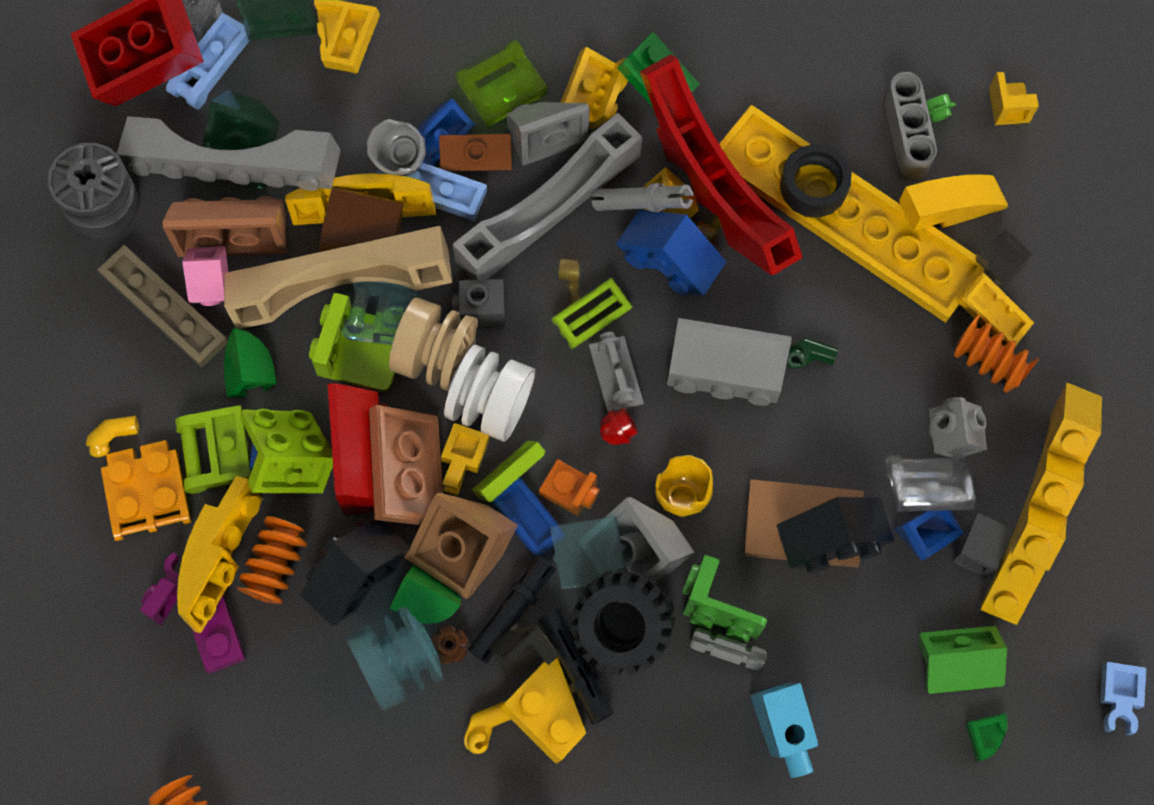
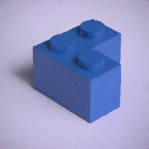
(673, 247)

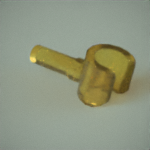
(709, 230)
(570, 271)

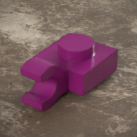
(162, 598)

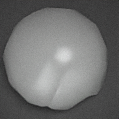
(396, 147)

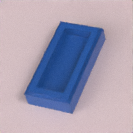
(530, 515)

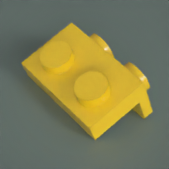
(597, 83)

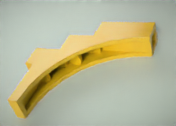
(1043, 520)

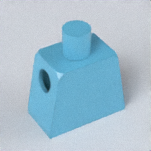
(776, 711)

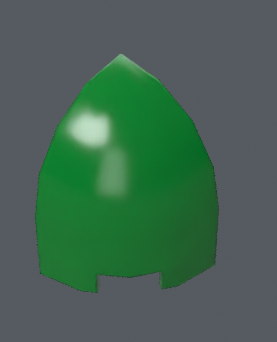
(246, 364)
(426, 597)

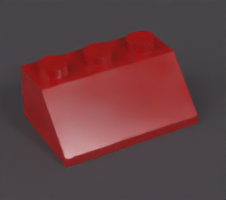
(352, 446)

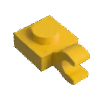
(463, 452)

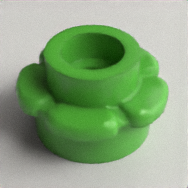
(940, 107)

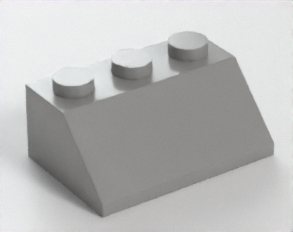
(728, 362)

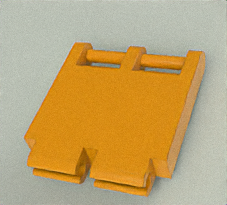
(144, 489)

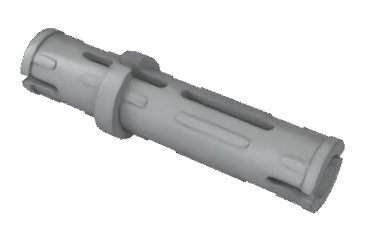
(654, 198)

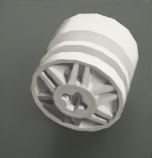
(482, 390)

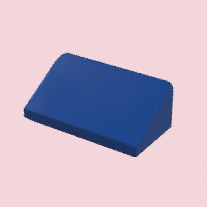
(444, 120)

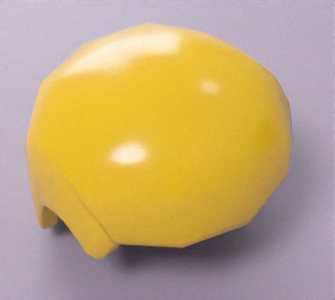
(684, 486)

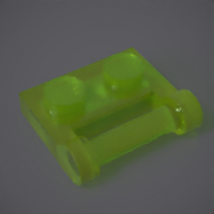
(506, 92)

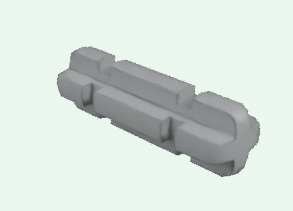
(728, 649)

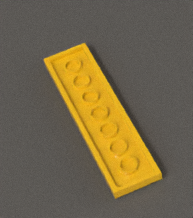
(867, 225)

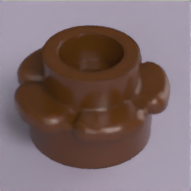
(457, 651)

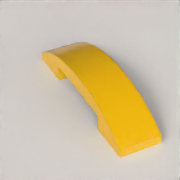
(310, 206)

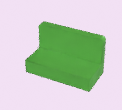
(963, 659)

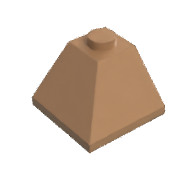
(460, 542)

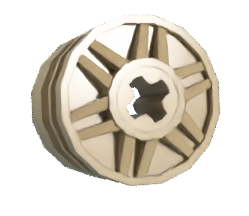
(427, 342)

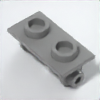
(615, 372)

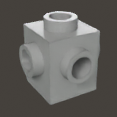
(957, 427)

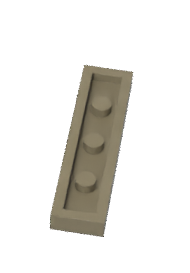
(163, 306)

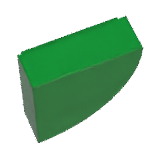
(987, 735)

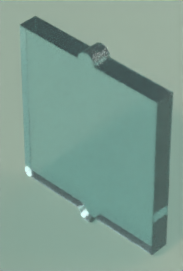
(587, 550)

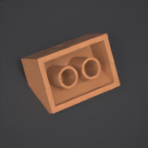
(237, 224)

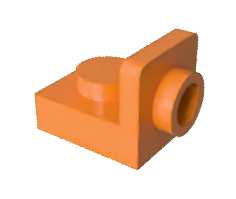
(570, 488)

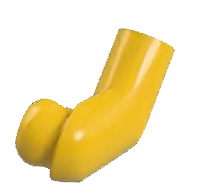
(481, 726)

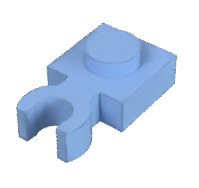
(1123, 689)

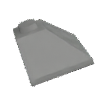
(547, 129)
(650, 539)

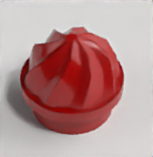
(618, 427)

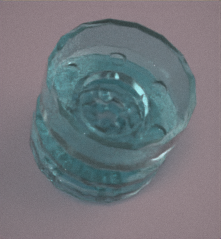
(395, 658)

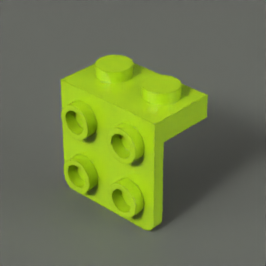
(348, 360)

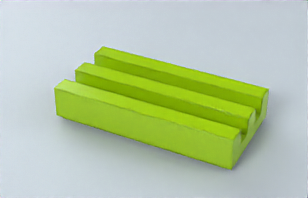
(566, 331)
(509, 471)

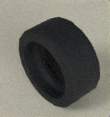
(827, 158)

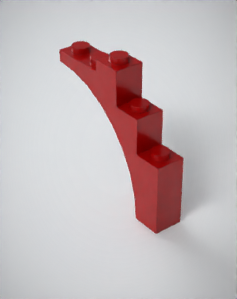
(717, 185)

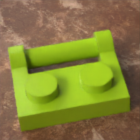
(226, 448)

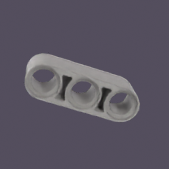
(913, 111)

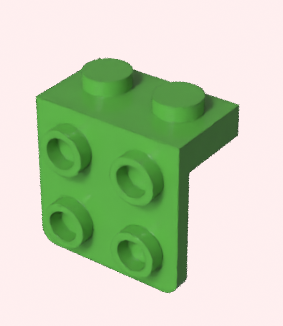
(708, 611)

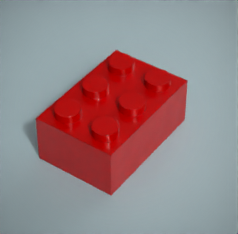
(136, 49)

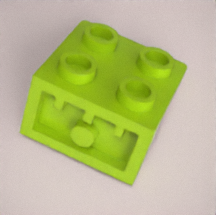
(290, 452)

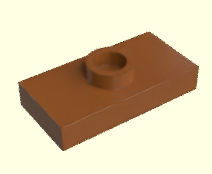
(475, 152)

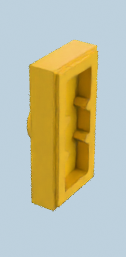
(994, 307)

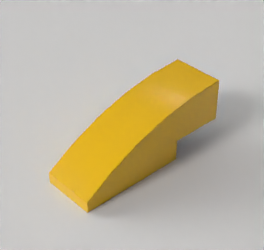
(951, 200)

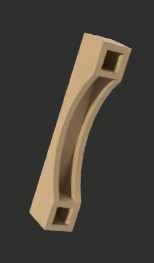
(268, 290)

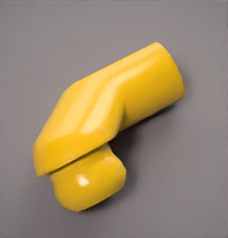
(107, 430)

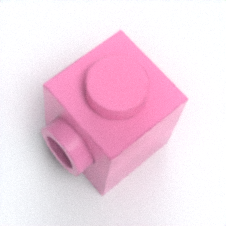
(205, 274)

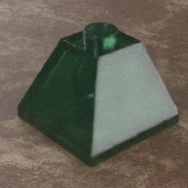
(239, 124)

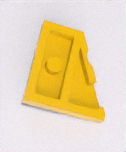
(344, 33)
(547, 711)

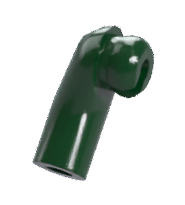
(808, 351)

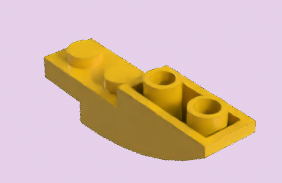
(207, 558)

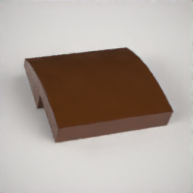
(358, 218)

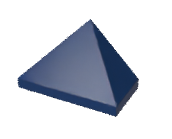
(929, 532)

